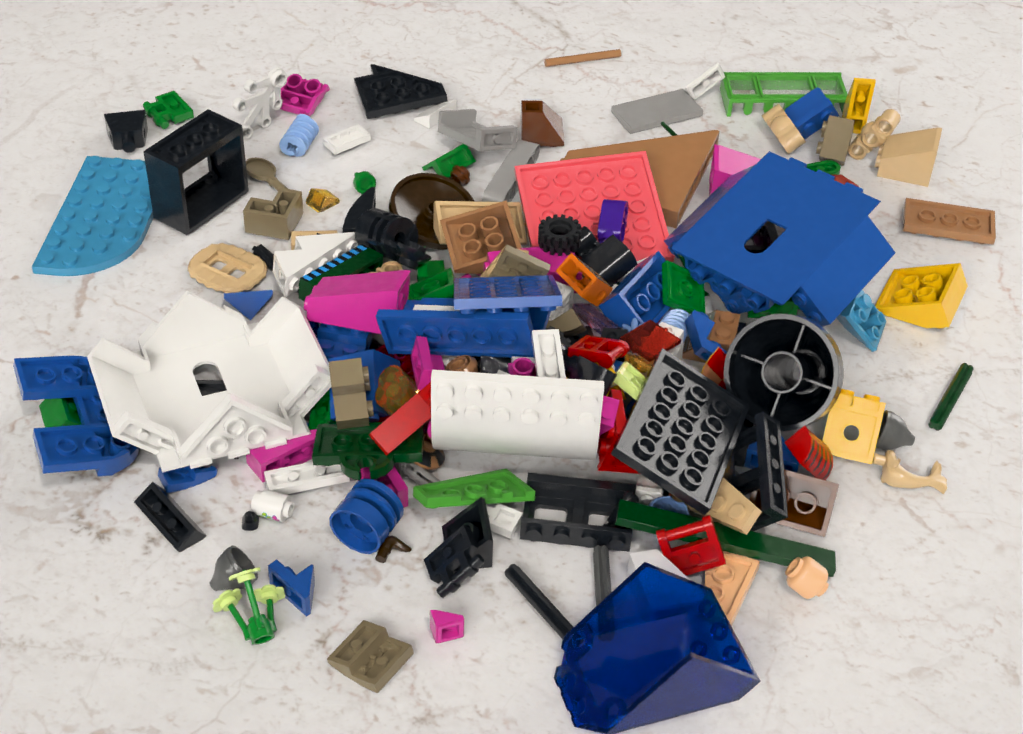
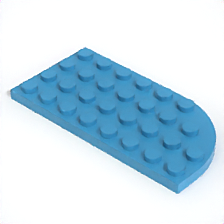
(99, 220)

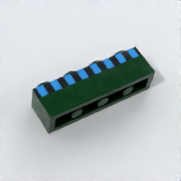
(356, 261)

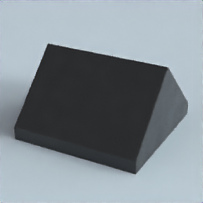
(477, 520)

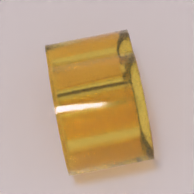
(394, 389)

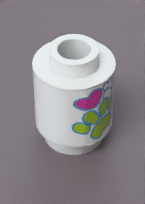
(272, 505)

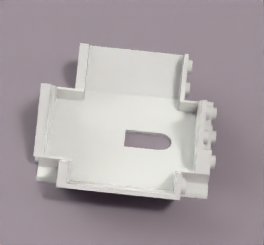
(269, 373)

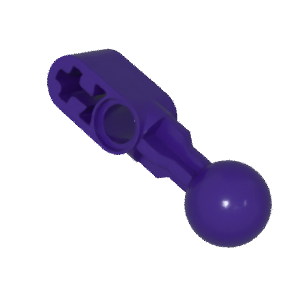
(612, 220)

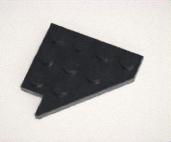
(394, 91)

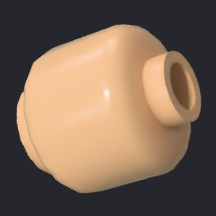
(807, 577)

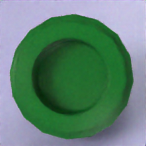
(363, 181)

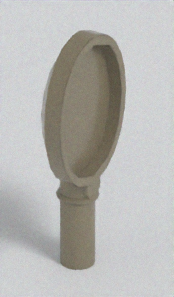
(264, 171)

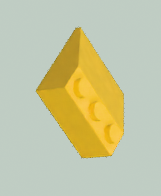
(924, 295)

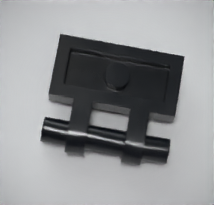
(448, 556)

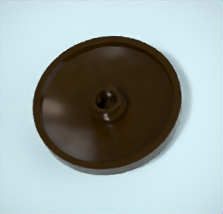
(415, 200)

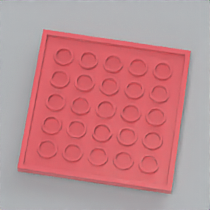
(582, 184)

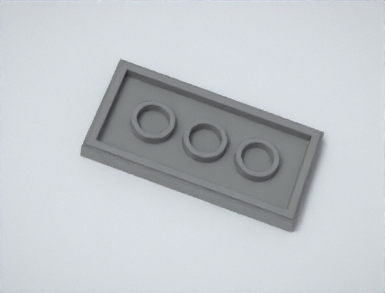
(651, 111)

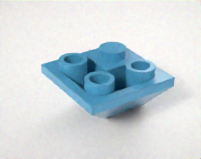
(863, 320)

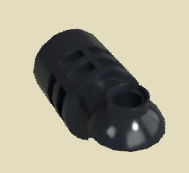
(391, 236)

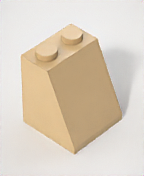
(909, 156)

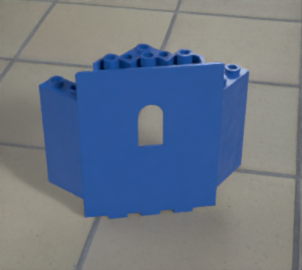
(817, 261)

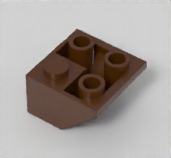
(541, 124)

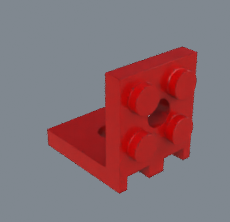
(608, 439)

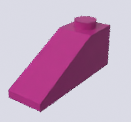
(293, 453)

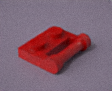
(597, 349)
(694, 555)

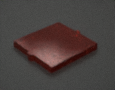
(649, 340)

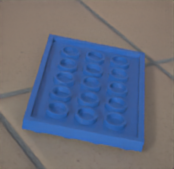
(506, 292)

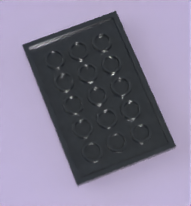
(681, 431)

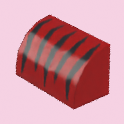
(811, 453)

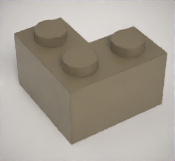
(836, 139)
(274, 217)
(348, 387)

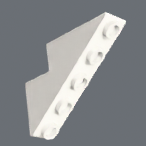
(309, 254)

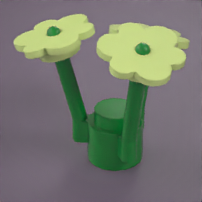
(259, 628)

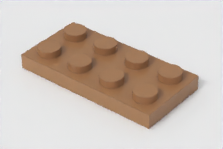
(949, 221)

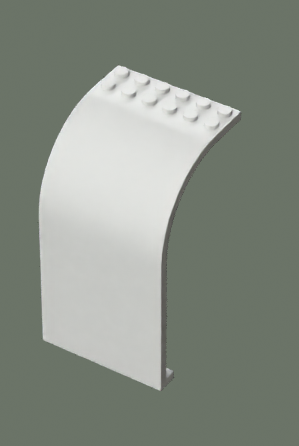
(516, 413)

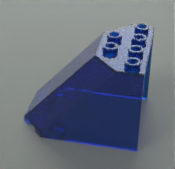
(651, 655)

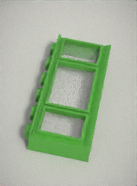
(778, 88)

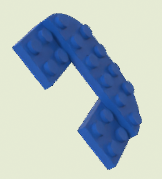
(73, 446)

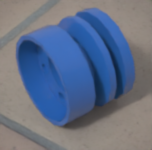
(366, 516)

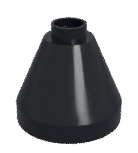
(763, 363)

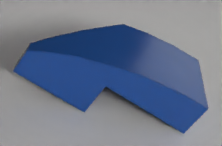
(185, 477)

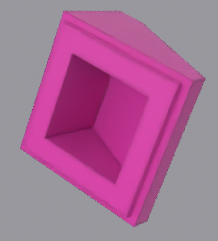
(446, 626)

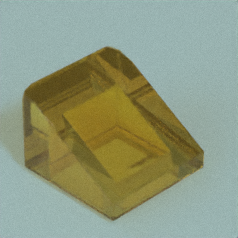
(321, 199)

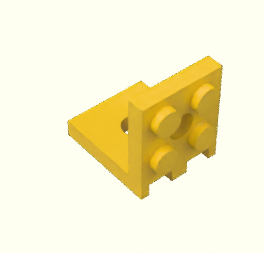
(860, 412)

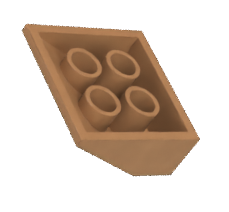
(476, 233)

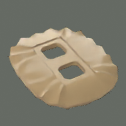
(236, 259)

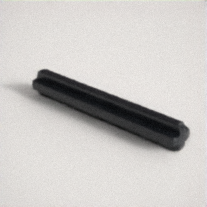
(538, 600)

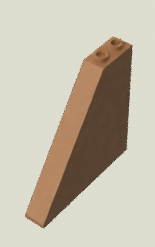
(675, 165)

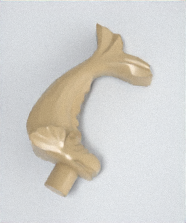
(898, 477)

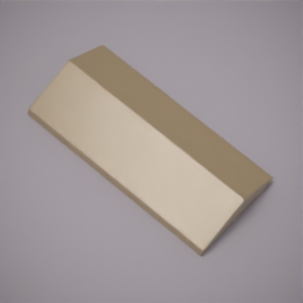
(447, 209)

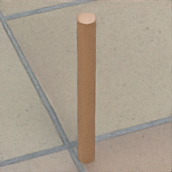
(582, 57)

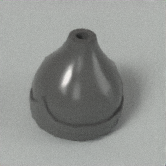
(893, 432)
(229, 563)

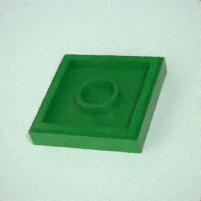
(681, 289)

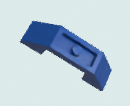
(698, 329)

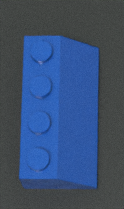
(638, 294)

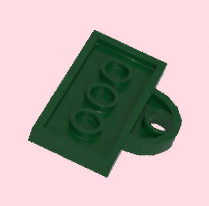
(356, 449)

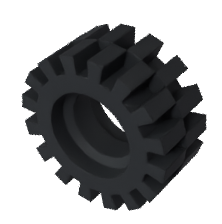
(559, 235)

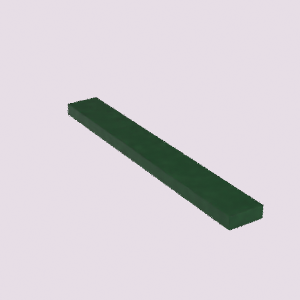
(751, 545)

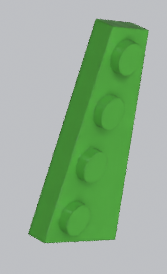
(493, 486)

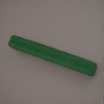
(951, 396)

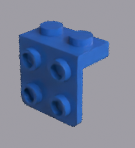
(810, 112)

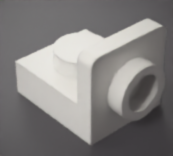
(647, 490)

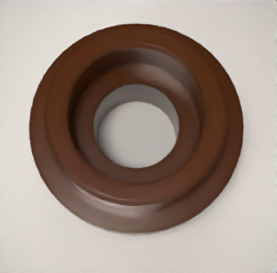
(460, 175)

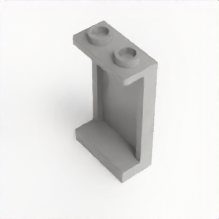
(462, 127)

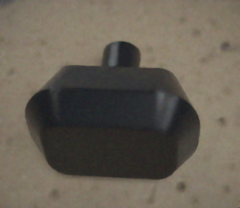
(250, 521)

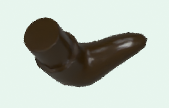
(390, 543)

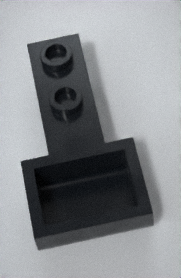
(608, 259)

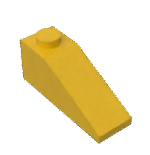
(858, 102)

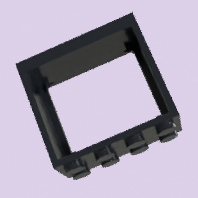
(166, 161)

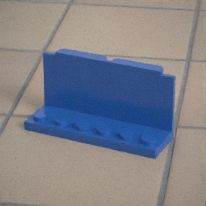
(461, 334)

